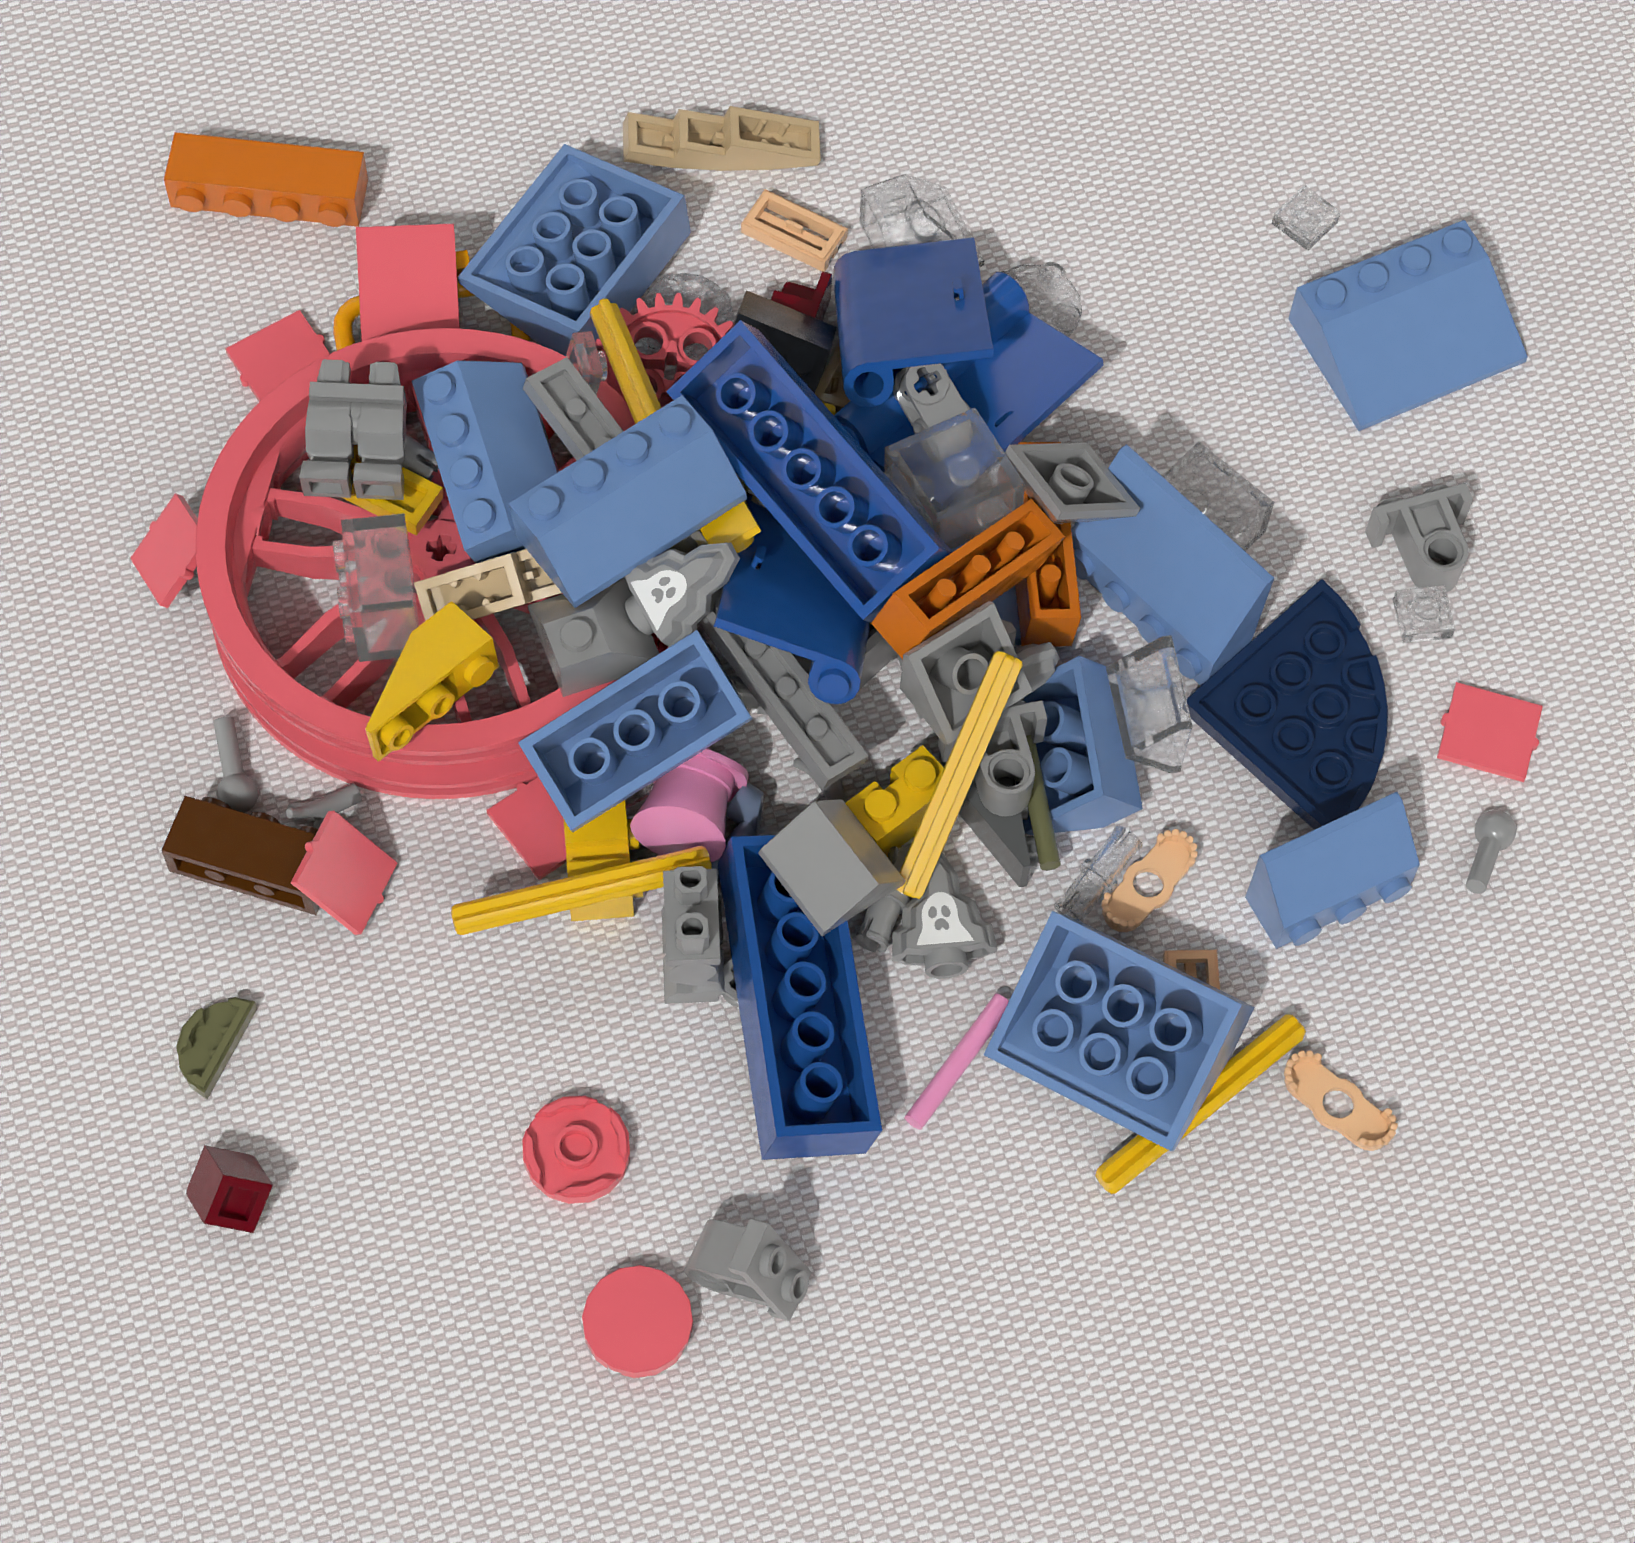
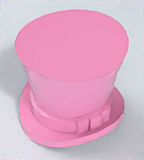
(690, 805)

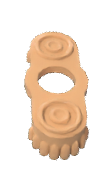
(1170, 861)
(1311, 1081)

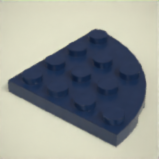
(1303, 708)

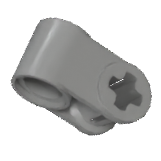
(934, 403)

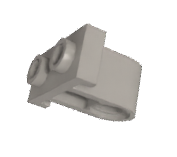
(1424, 530)
(1008, 757)
(749, 1265)

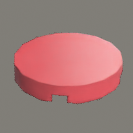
(576, 1149)
(637, 1321)

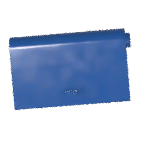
(903, 312)
(1012, 391)
(794, 610)

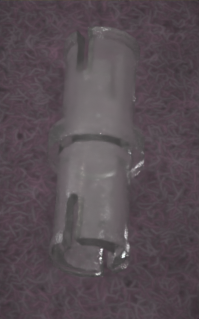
(1099, 874)

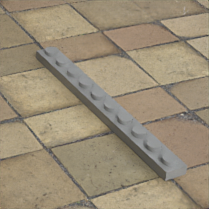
(767, 672)

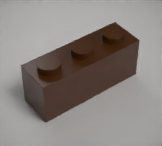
(238, 851)

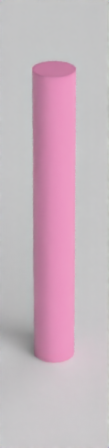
(957, 1063)

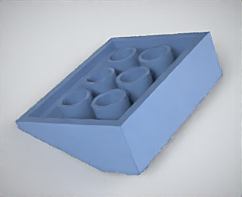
(575, 240)
(1408, 325)
(1173, 571)
(1117, 1030)

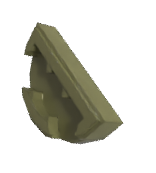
(210, 1040)

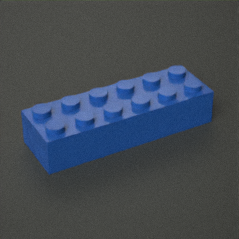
(809, 471)
(796, 1016)

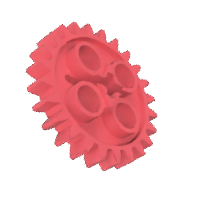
(674, 329)

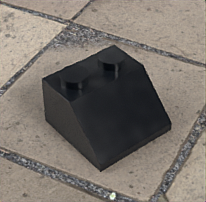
(796, 336)

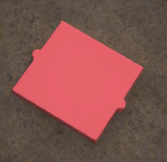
(276, 353)
(168, 551)
(1489, 732)
(532, 827)
(344, 872)

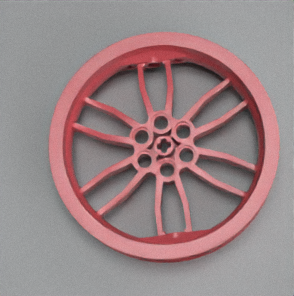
(233, 541)

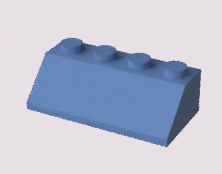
(485, 447)
(627, 501)
(635, 730)

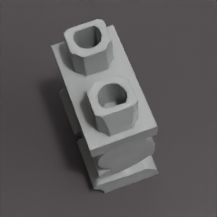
(359, 415)
(692, 936)

